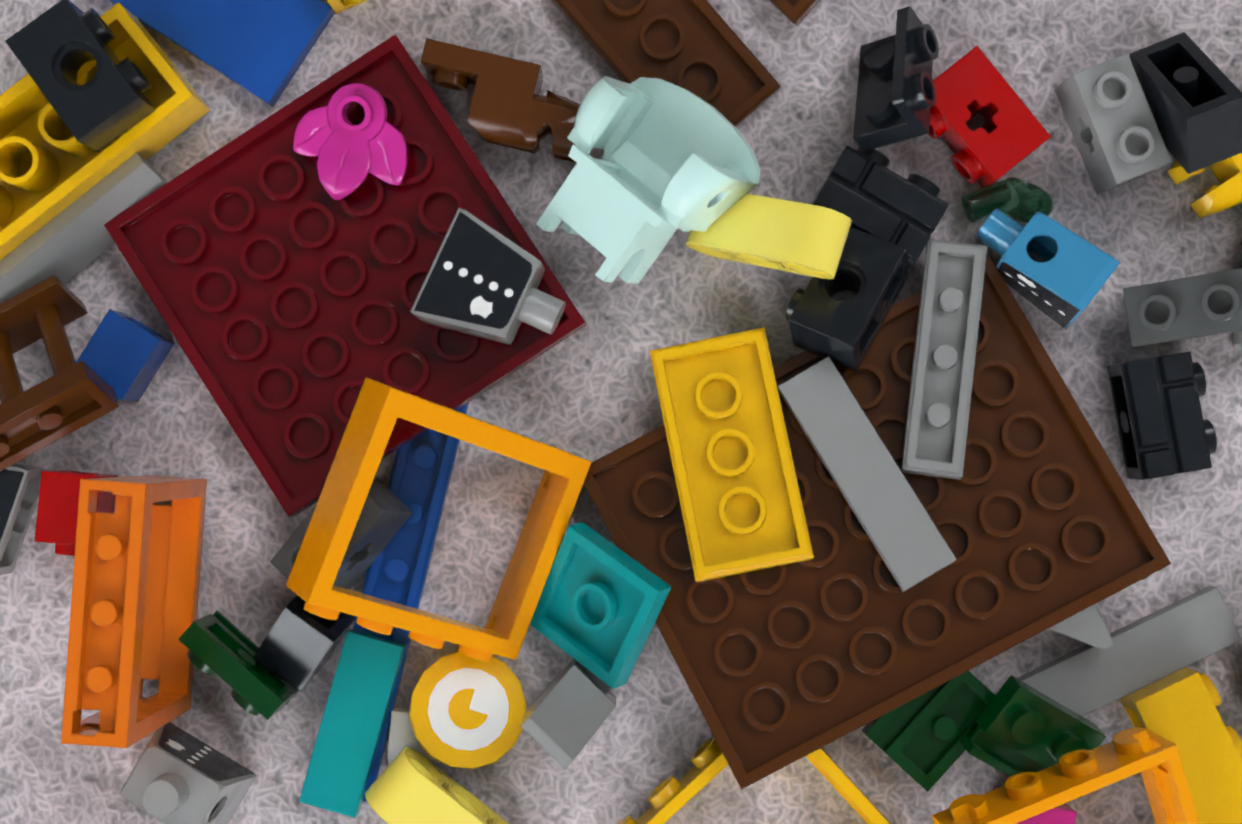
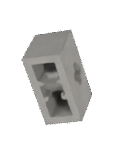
(1112, 124)

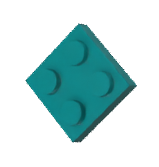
(599, 604)

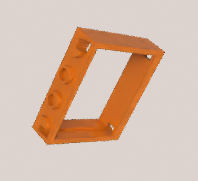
(131, 605)

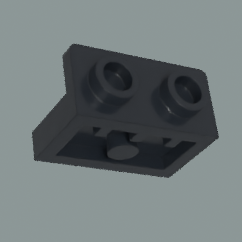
(896, 84)

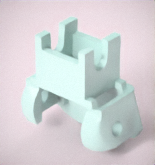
(662, 169)

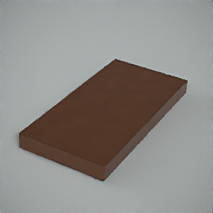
(675, 43)

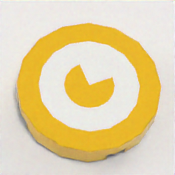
(467, 710)

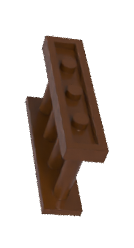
(59, 403)

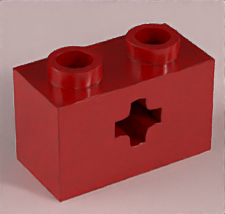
(1010, 128)

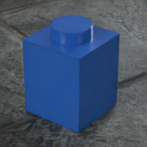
(125, 354)

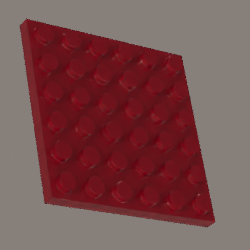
(309, 294)

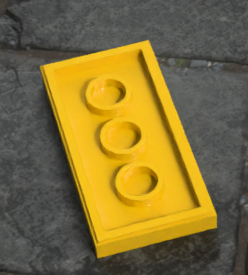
(731, 455)

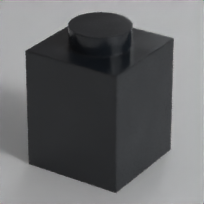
(301, 643)

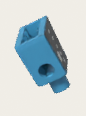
(1070, 270)

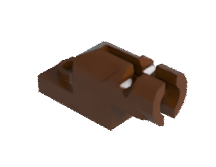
(505, 97)

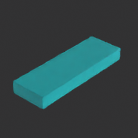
(352, 723)

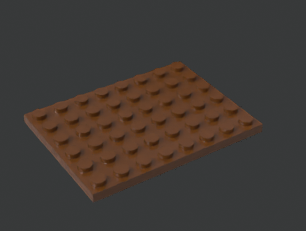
(832, 640)

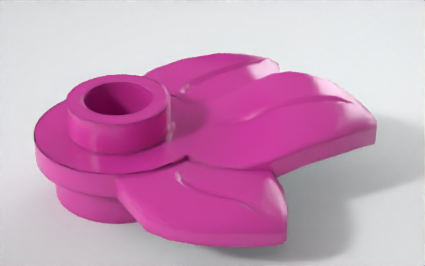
(350, 150)

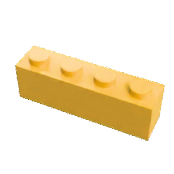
(1186, 713)

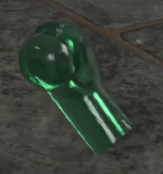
(1011, 196)

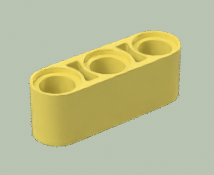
(777, 236)
(421, 793)

